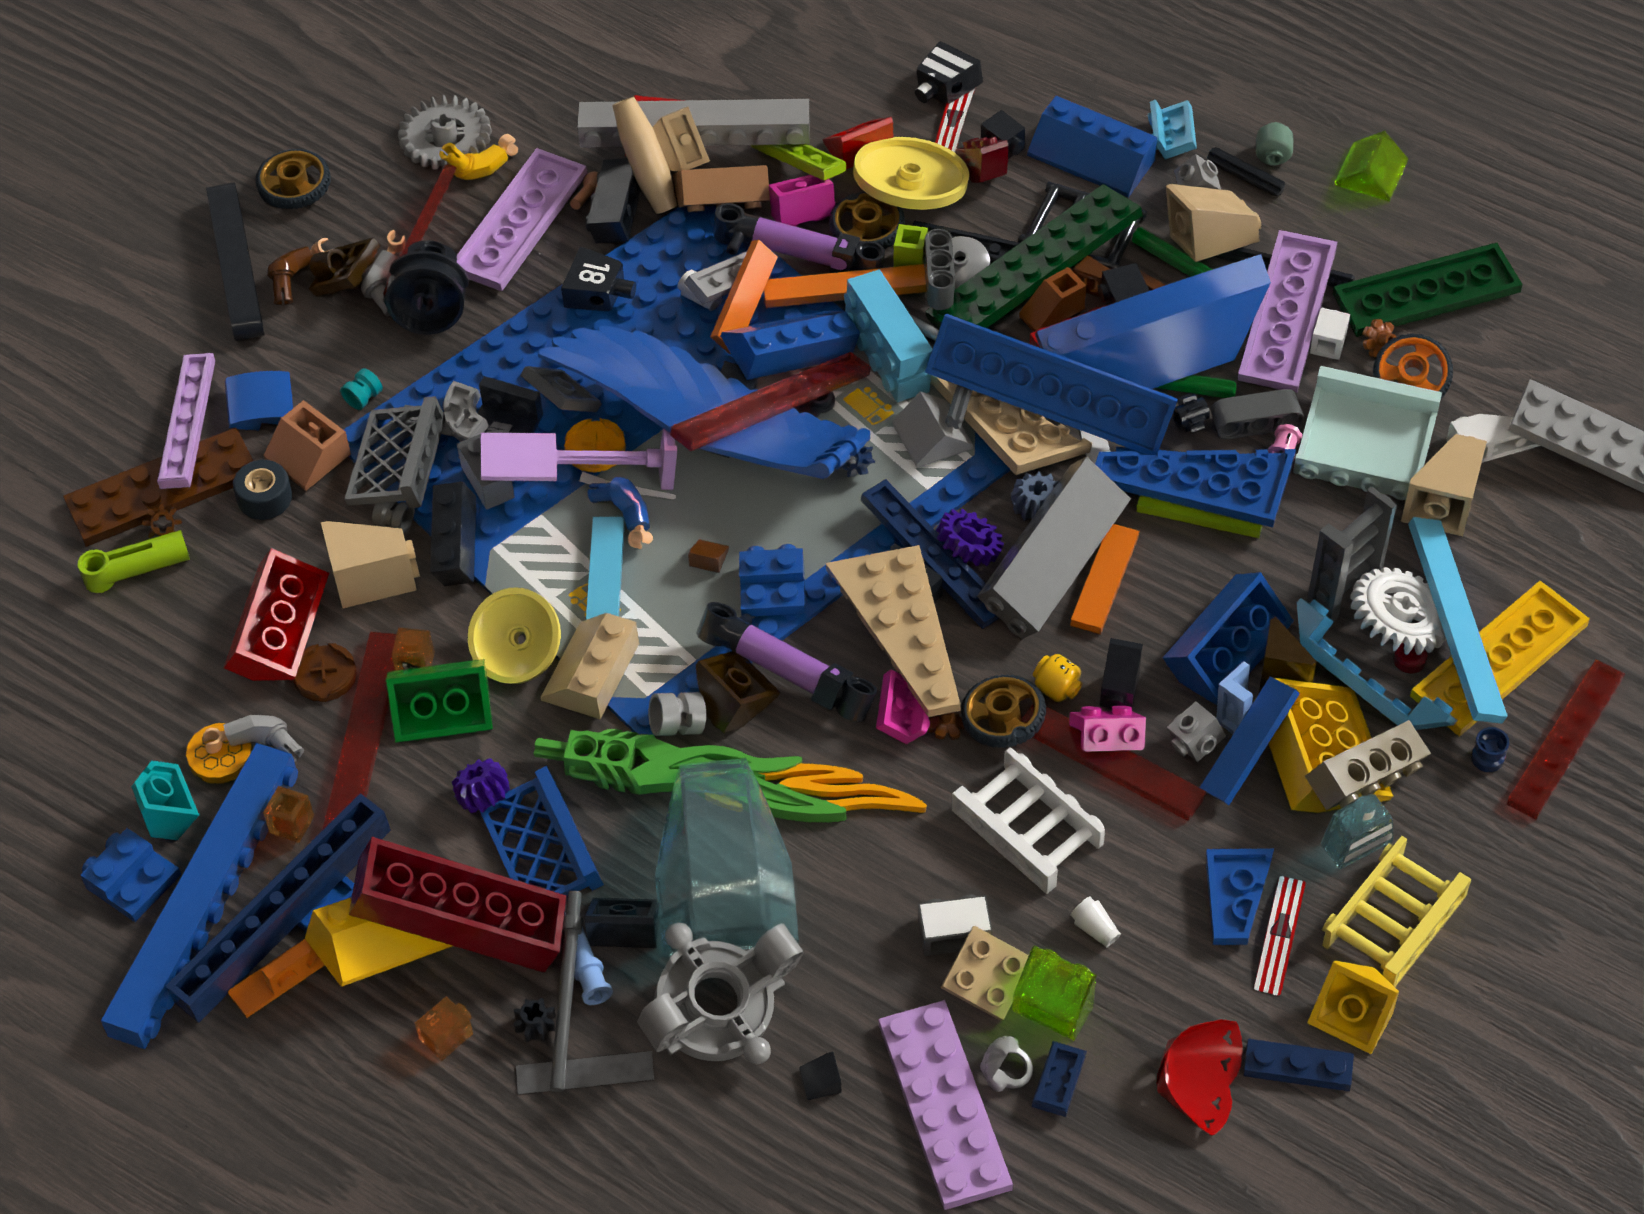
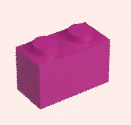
(801, 200)

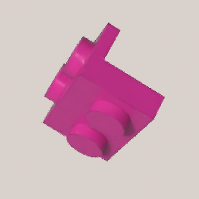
(899, 710)
(1109, 729)

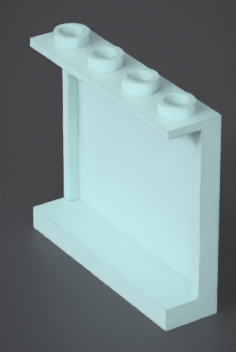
(1366, 432)

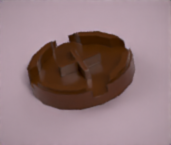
(325, 672)

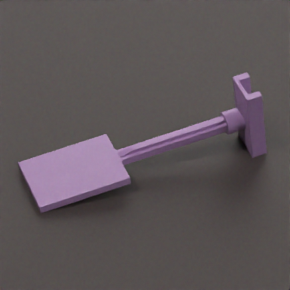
(536, 457)

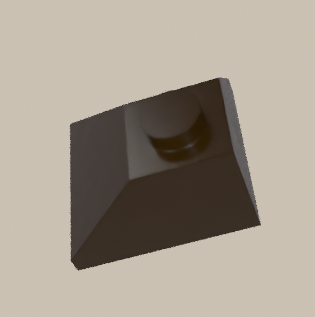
(733, 690)

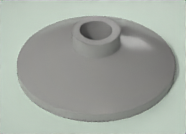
(975, 258)

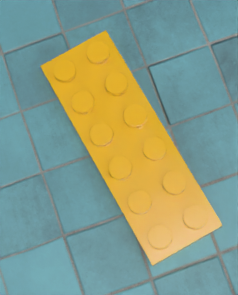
(1515, 646)

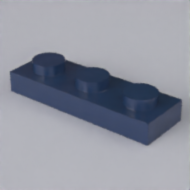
(1298, 1064)

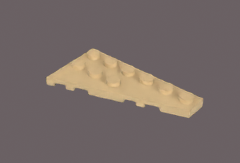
(900, 614)

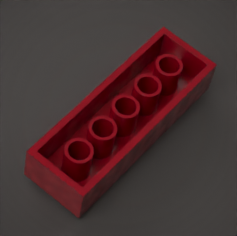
(458, 905)

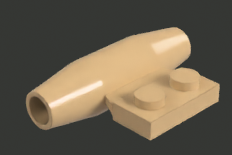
(657, 150)

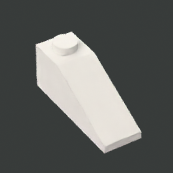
(1494, 431)

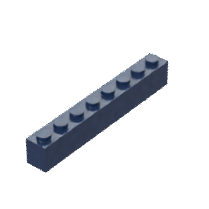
(277, 908)

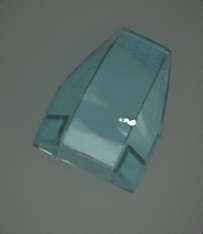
(723, 858)

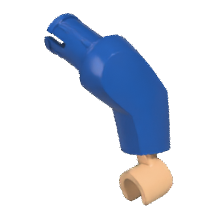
(630, 502)

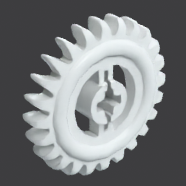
(1395, 613)

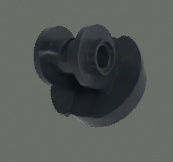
(426, 288)

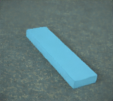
(605, 566)

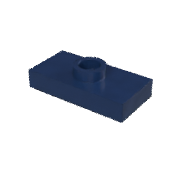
(1059, 1079)

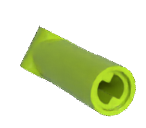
(103, 569)

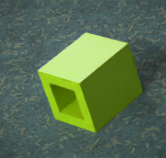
(909, 245)

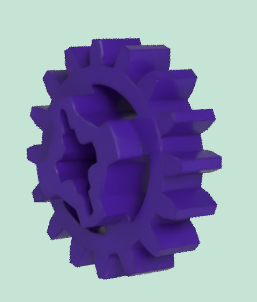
(969, 537)

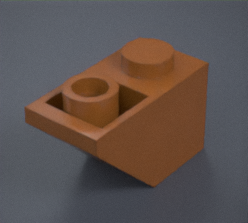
(1054, 300)

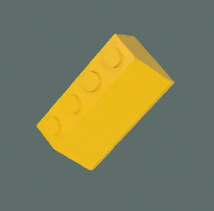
(359, 947)

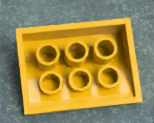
(1316, 728)

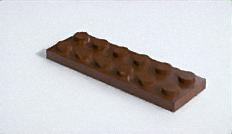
(123, 499)

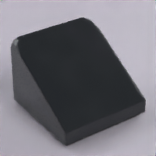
(821, 1077)

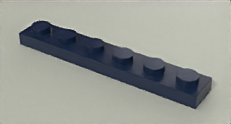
(914, 530)

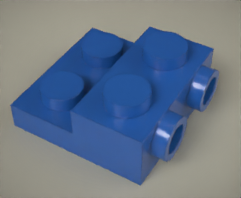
(772, 581)
(129, 874)

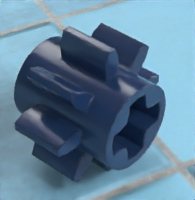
(859, 465)

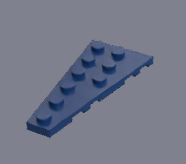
(1207, 480)

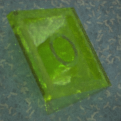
(1373, 166)

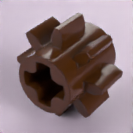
(154, 516)

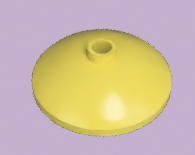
(496, 631)

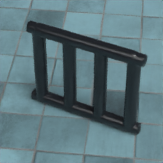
(1053, 191)

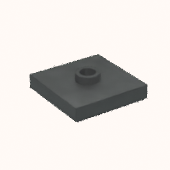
(561, 389)

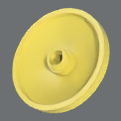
(911, 173)

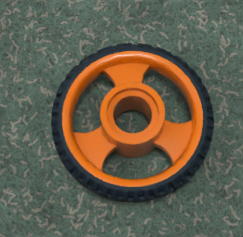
(1424, 348)

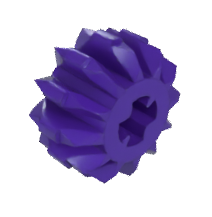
(480, 785)

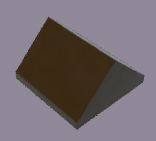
(1285, 656)

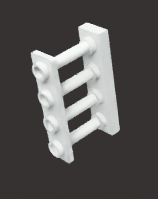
(1019, 848)

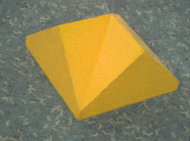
(1354, 1005)

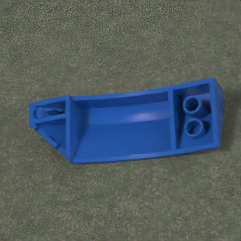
(1167, 329)

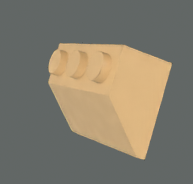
(593, 665)

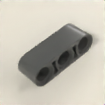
(939, 269)
(1256, 413)

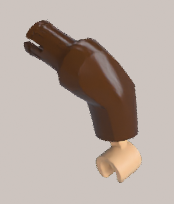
(286, 266)

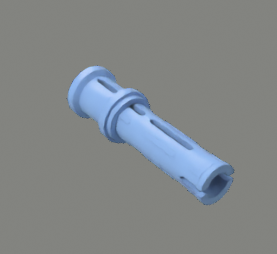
(589, 973)

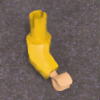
(482, 164)

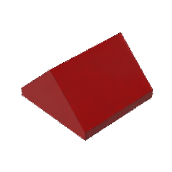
(848, 142)

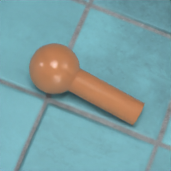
(588, 189)

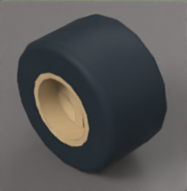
(262, 489)

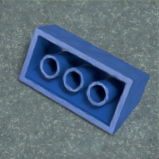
(1092, 146)
(791, 343)
(1226, 635)

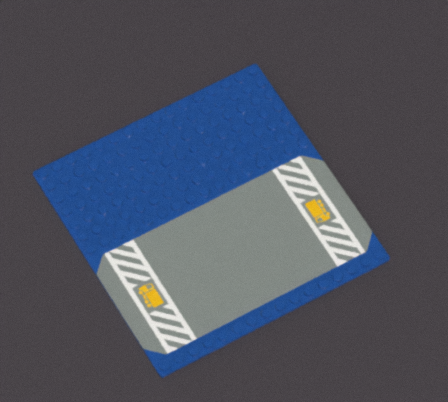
(546, 530)

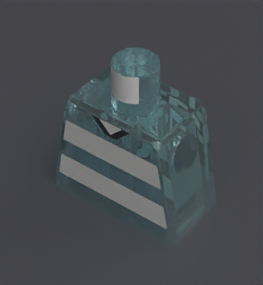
(1358, 831)

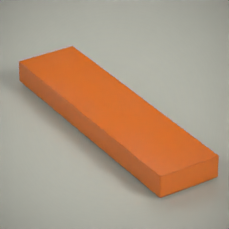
(745, 291)
(1104, 579)

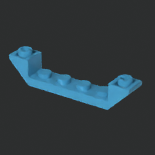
(1312, 627)

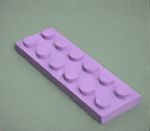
(520, 218)
(1288, 312)
(945, 1105)

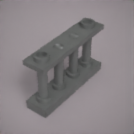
(1350, 553)

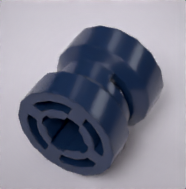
(1490, 749)

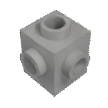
(1198, 173)
(1195, 732)

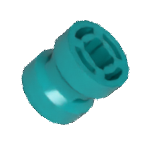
(362, 388)

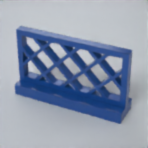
(561, 822)

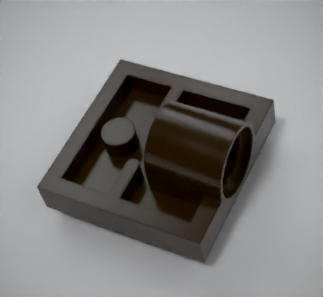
(342, 266)

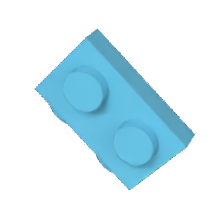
(1173, 128)

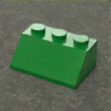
(439, 700)

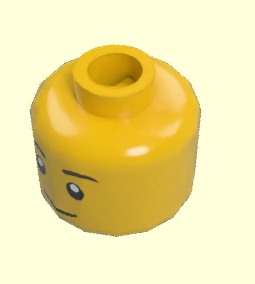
(1057, 677)

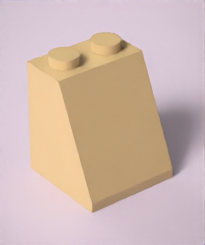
(1209, 221)
(1446, 484)
(369, 561)

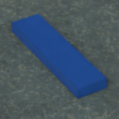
(1249, 740)

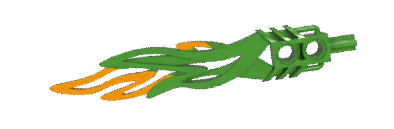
(663, 762)

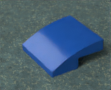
(257, 398)

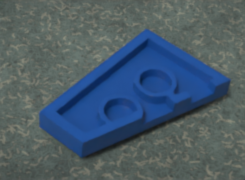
(1235, 891)

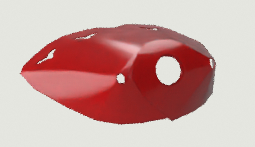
(1194, 1075)

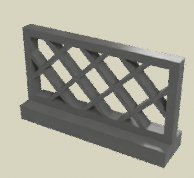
(418, 454)

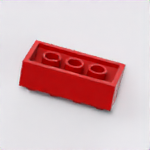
(276, 618)

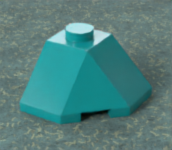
(164, 800)

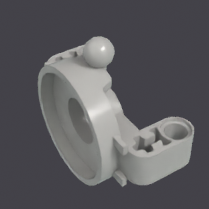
(679, 1023)

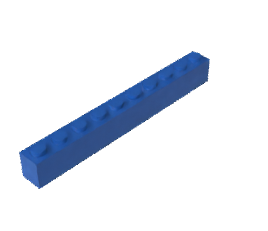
(198, 897)

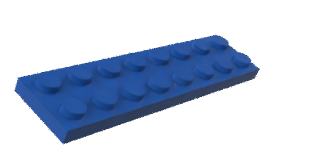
(1050, 385)

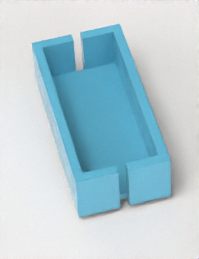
(888, 335)

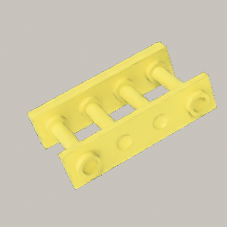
(1411, 940)

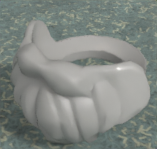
(995, 1056)

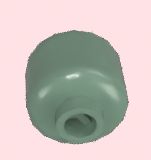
(1274, 144)

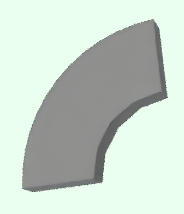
(461, 411)

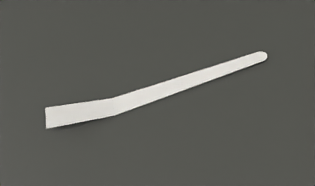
(588, 478)

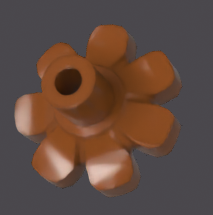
(1377, 335)

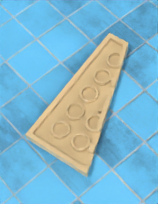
(1016, 435)

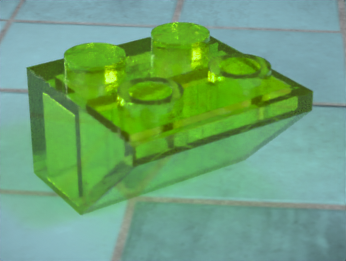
(1055, 992)

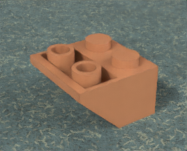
(307, 445)

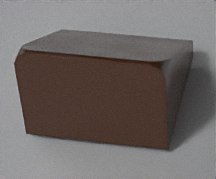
(707, 555)

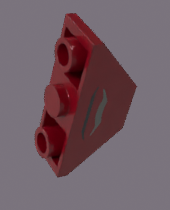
(984, 158)

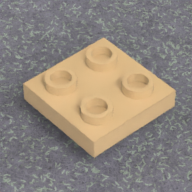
(986, 973)

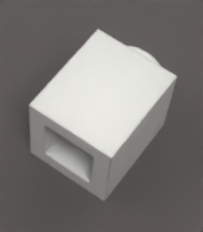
(1329, 333)

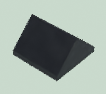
(622, 922)

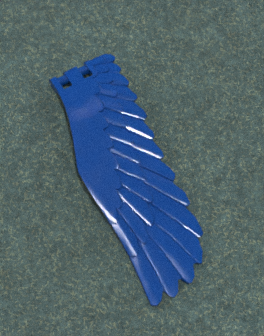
(674, 387)

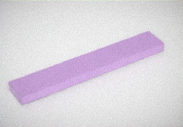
(186, 421)

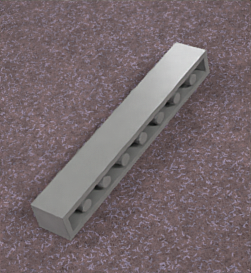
(716, 121)

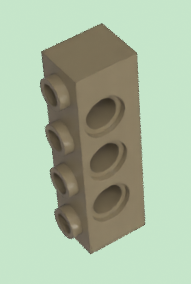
(1368, 765)

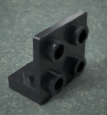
(510, 405)

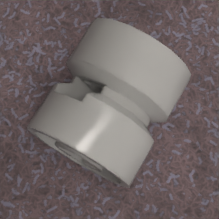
(680, 713)

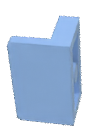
(1234, 698)

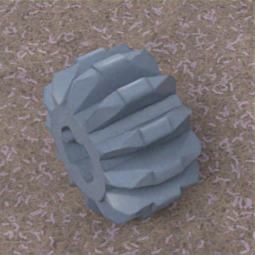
(1031, 493)

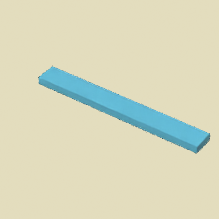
(1457, 621)

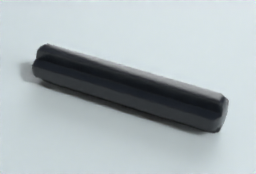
(1246, 171)

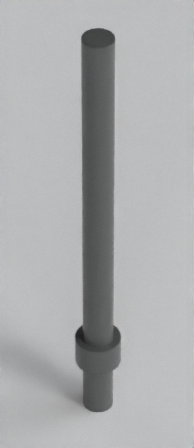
(571, 928)

